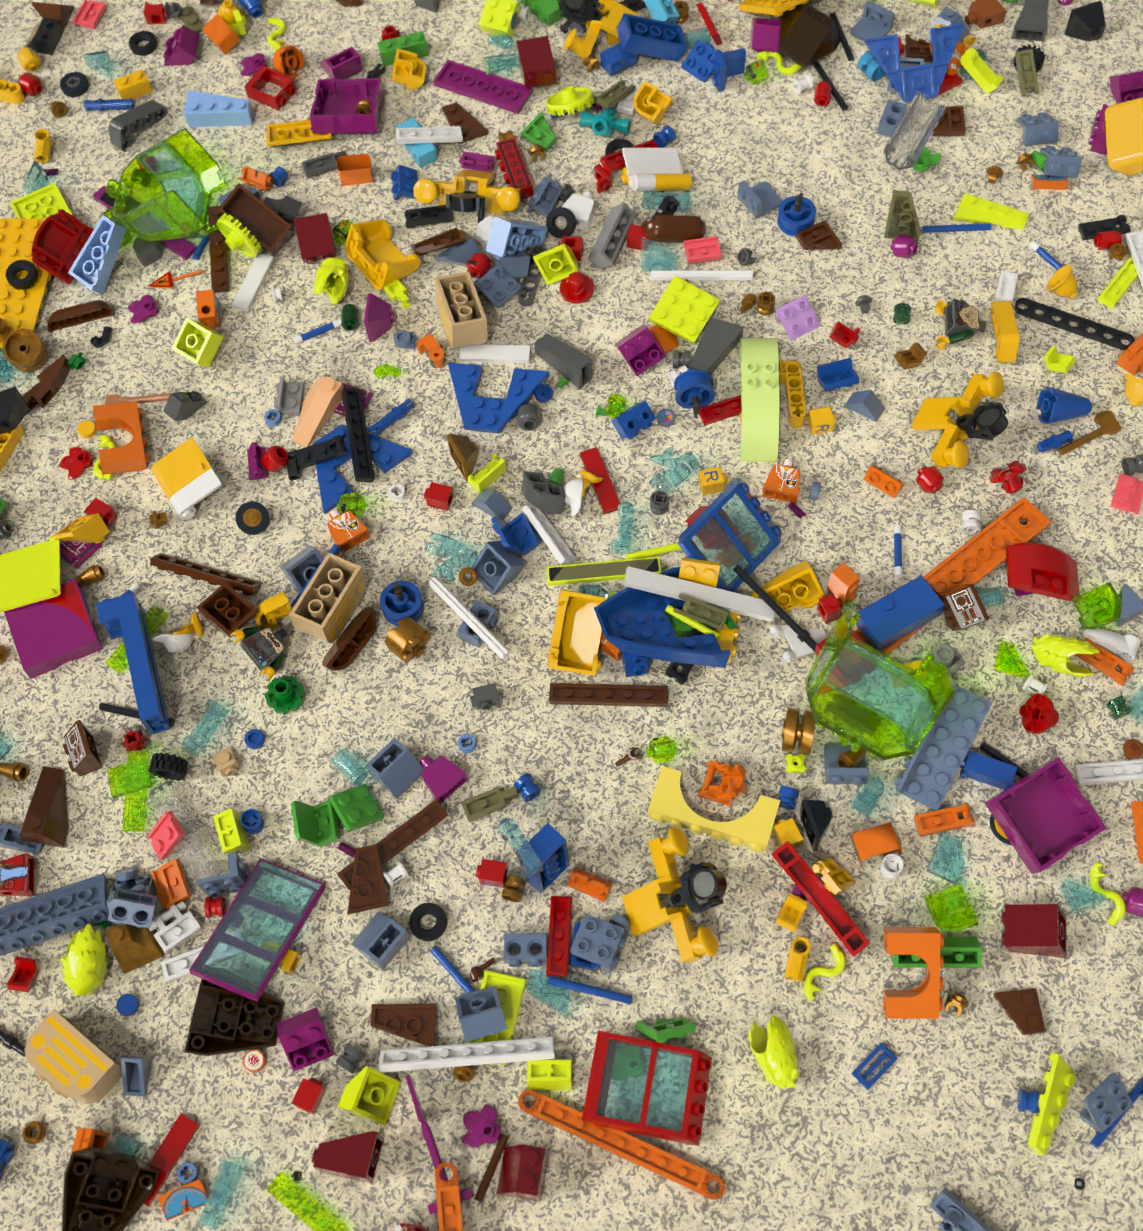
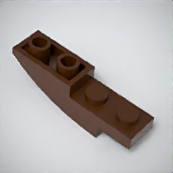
(49, 384)

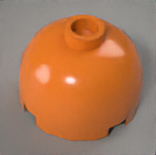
(288, 58)

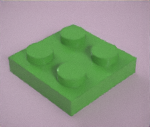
(356, 807)

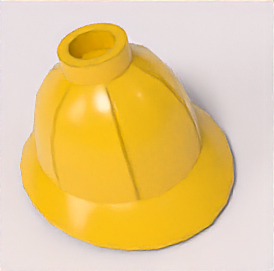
(225, 12)
(1063, 282)
(1134, 390)

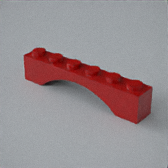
(821, 898)

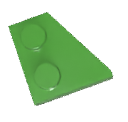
(539, 133)
(667, 1029)

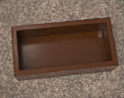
(259, 219)

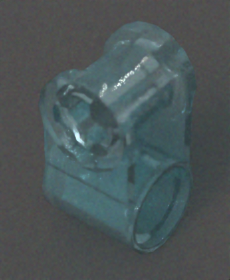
(866, 800)

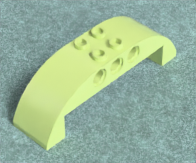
(759, 399)

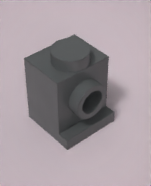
(485, 697)

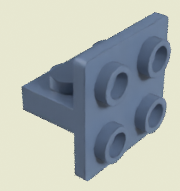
(544, 196)

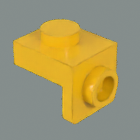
(791, 912)

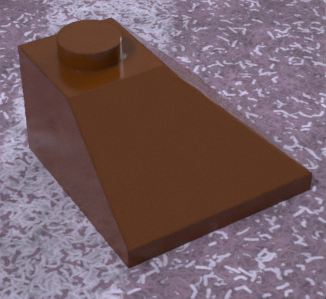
(54, 11)

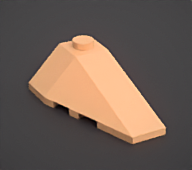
(318, 407)

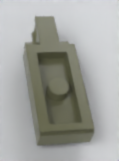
(488, 802)

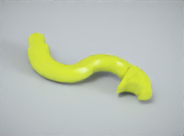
(280, 23)
(764, 55)
(106, 442)
(1120, 908)
(840, 959)

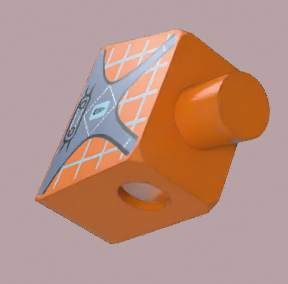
(208, 309)

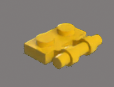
(835, 878)

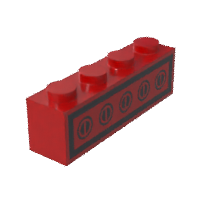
(513, 167)

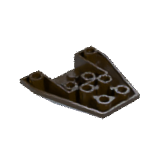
(807, 35)
(231, 1022)
(104, 1189)

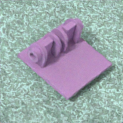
(797, 317)

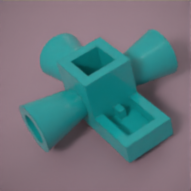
(605, 122)

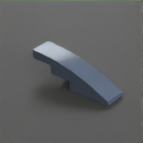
(12, 839)

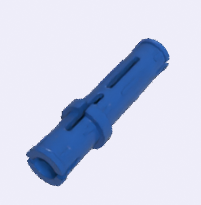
(113, 104)
(396, 414)

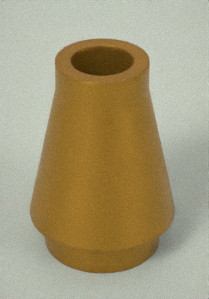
(91, 575)
(850, 759)
(14, 771)

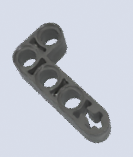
(134, 120)

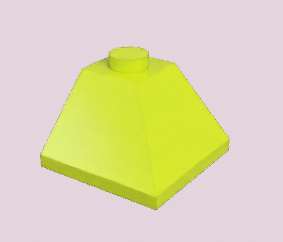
(556, 263)
(370, 1095)

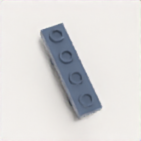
(956, 1214)

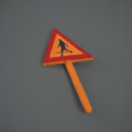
(166, 280)

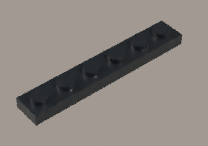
(358, 435)

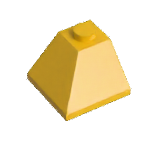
(84, 530)

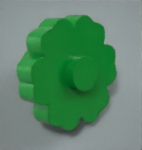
(285, 694)

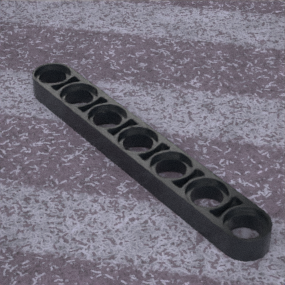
(1066, 317)

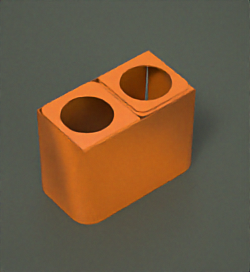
(221, 34)
(355, 169)
(875, 841)

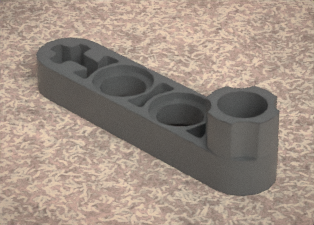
(531, 278)

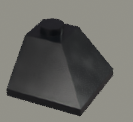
(1086, 22)
(12, 409)
(816, 820)

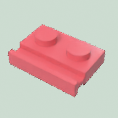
(89, 14)
(702, 250)
(1128, 494)
(166, 835)

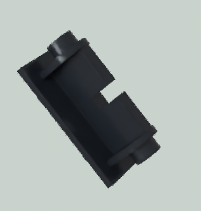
(668, 206)

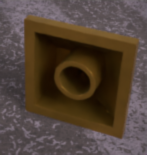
(463, 453)
(133, 946)

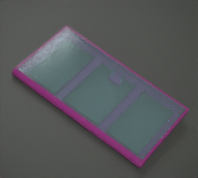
(257, 930)

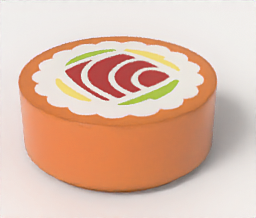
(254, 1061)

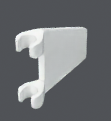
(798, 648)

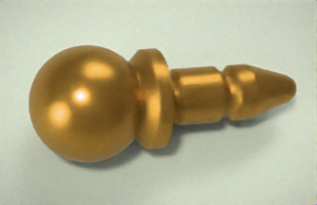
(748, 302)

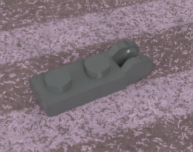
(322, 164)

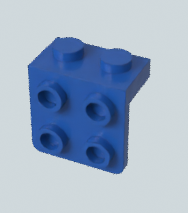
(700, 60)
(727, 65)
(517, 534)

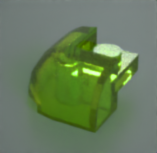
(1098, 606)
(950, 909)

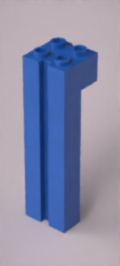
(128, 619)

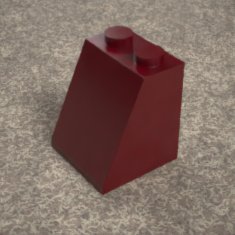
(536, 62)
(315, 238)
(1035, 929)
(350, 1156)
(523, 1172)

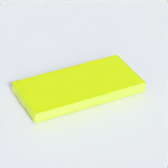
(511, 994)

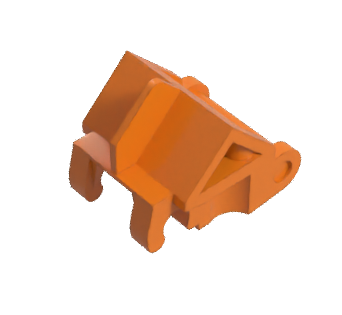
(730, 784)

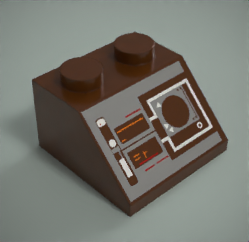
(962, 607)
(81, 749)

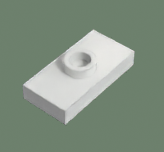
(1006, 286)

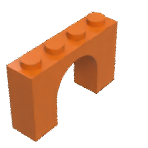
(130, 456)
(925, 999)

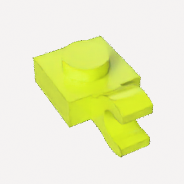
(397, 291)

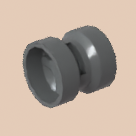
(681, 359)
(1132, 465)
(656, 506)
(350, 1058)

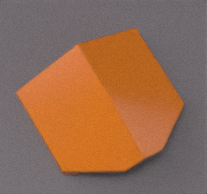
(664, 338)

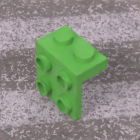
(315, 823)

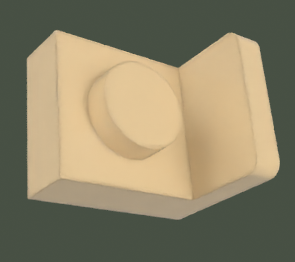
(226, 762)

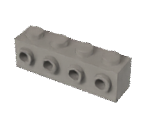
(611, 236)

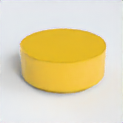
(86, 429)

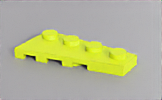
(980, 210)
(1051, 1104)

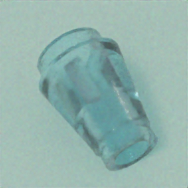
(501, 41)

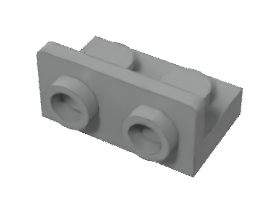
(289, 397)

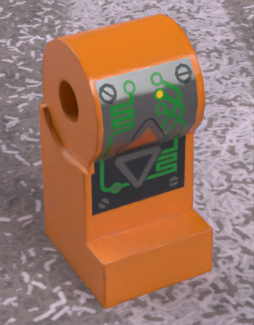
(432, 349)

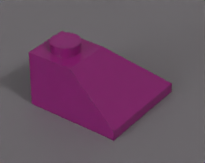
(378, 317)

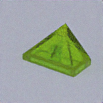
(1009, 660)

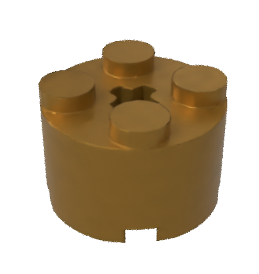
(407, 639)

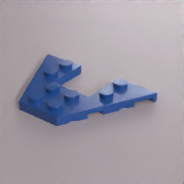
(922, 78)
(489, 413)
(332, 485)

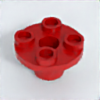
(576, 288)
(1009, 477)
(1038, 714)

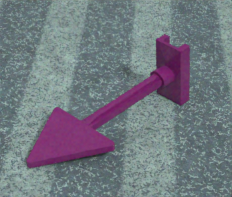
(465, 1193)

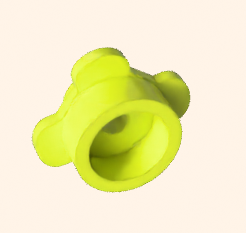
(791, 768)

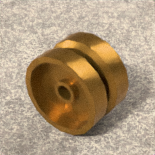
(25, 350)
(798, 731)

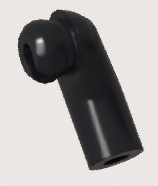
(104, 339)

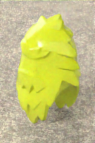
(332, 278)
(1055, 650)
(85, 962)
(775, 1052)

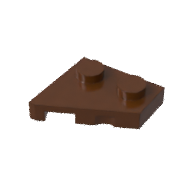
(917, 49)
(951, 122)
(818, 238)
(1023, 1009)

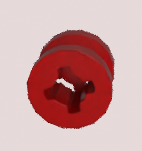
(215, 906)

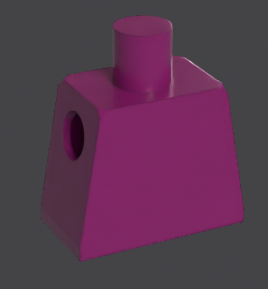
(441, 777)

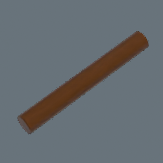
(483, 1187)

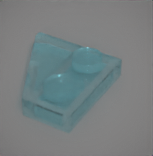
(656, 257)
(552, 996)

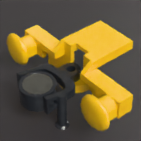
(593, 20)
(454, 194)
(988, 418)
(699, 882)

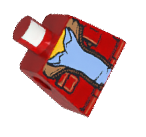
(17, 876)

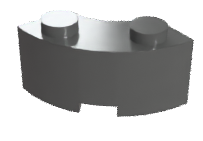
(286, 207)
(543, 493)

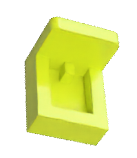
(240, 21)
(1058, 362)

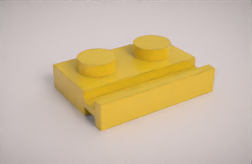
(699, 571)

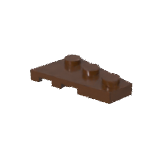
(458, 116)
(439, 241)
(367, 881)
(406, 1021)

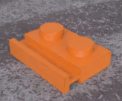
(171, 884)

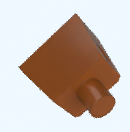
(985, 13)

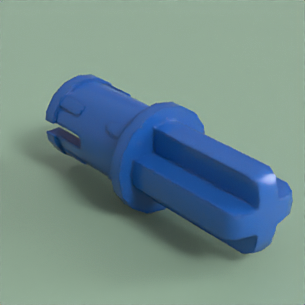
(1055, 441)

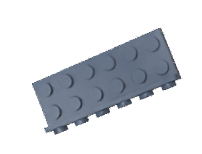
(943, 750)
(53, 914)

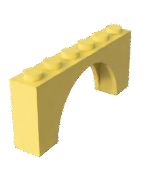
(750, 830)

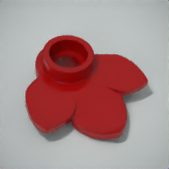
(76, 462)

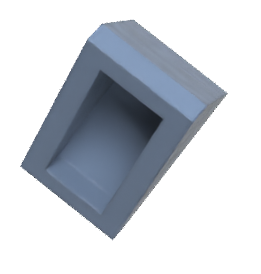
(865, 404)
(492, 503)
(1131, 605)
(135, 1075)

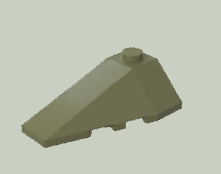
(902, 216)

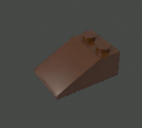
(227, 610)

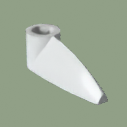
(1120, 645)

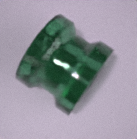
(902, 313)
(1118, 707)

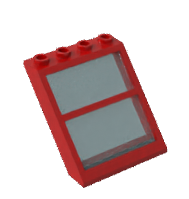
(647, 1088)

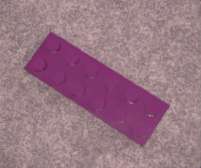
(483, 87)

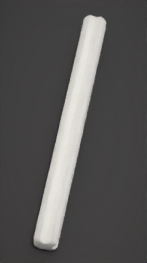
(702, 275)
(481, 630)

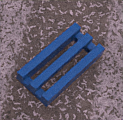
(861, 1079)

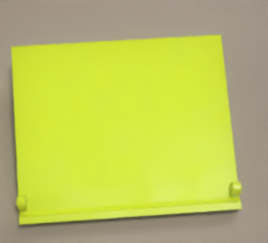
(30, 575)

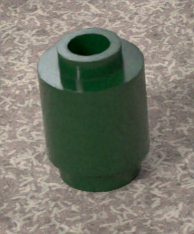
(349, 317)

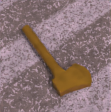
(1108, 425)

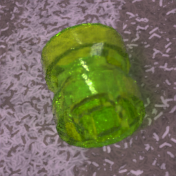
(616, 403)

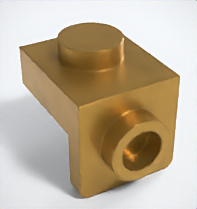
(911, 358)

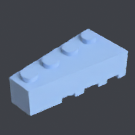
(216, 110)
(514, 235)
(99, 255)

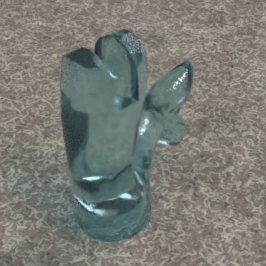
(680, 469)
(464, 555)

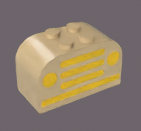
(460, 310)
(329, 598)
(71, 1060)

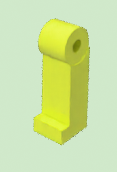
(980, 71)

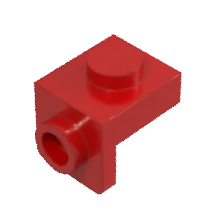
(604, 180)
(844, 335)
(23, 975)

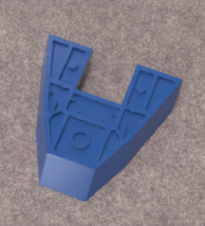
(639, 625)

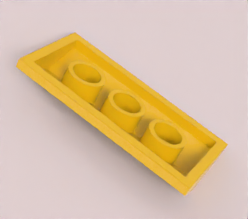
(293, 133)

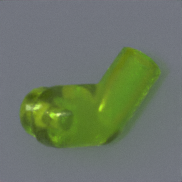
(385, 370)

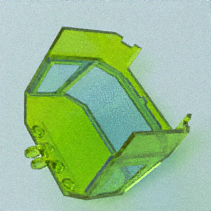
(167, 190)
(874, 697)

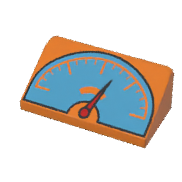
(1049, 182)
(183, 1199)

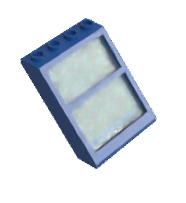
(732, 533)

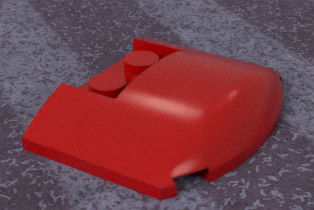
(59, 244)
(1042, 570)

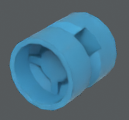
(870, 67)

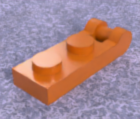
(1107, 662)
(943, 820)

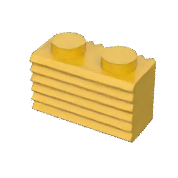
(133, 85)

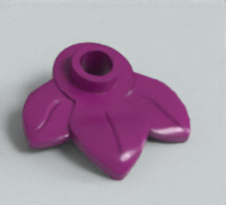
(252, 64)
(143, 308)
(477, 1126)

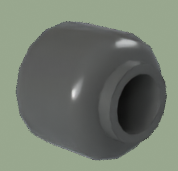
(528, 417)

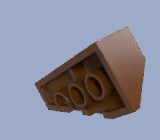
(47, 813)

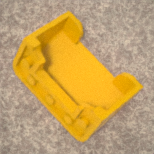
(1125, 136)
(375, 254)
(576, 633)

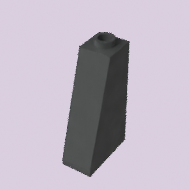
(1032, 21)
(715, 345)
(565, 359)

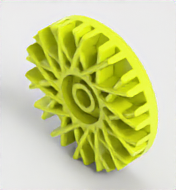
(569, 100)
(238, 237)

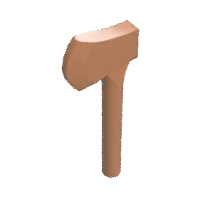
(112, 399)

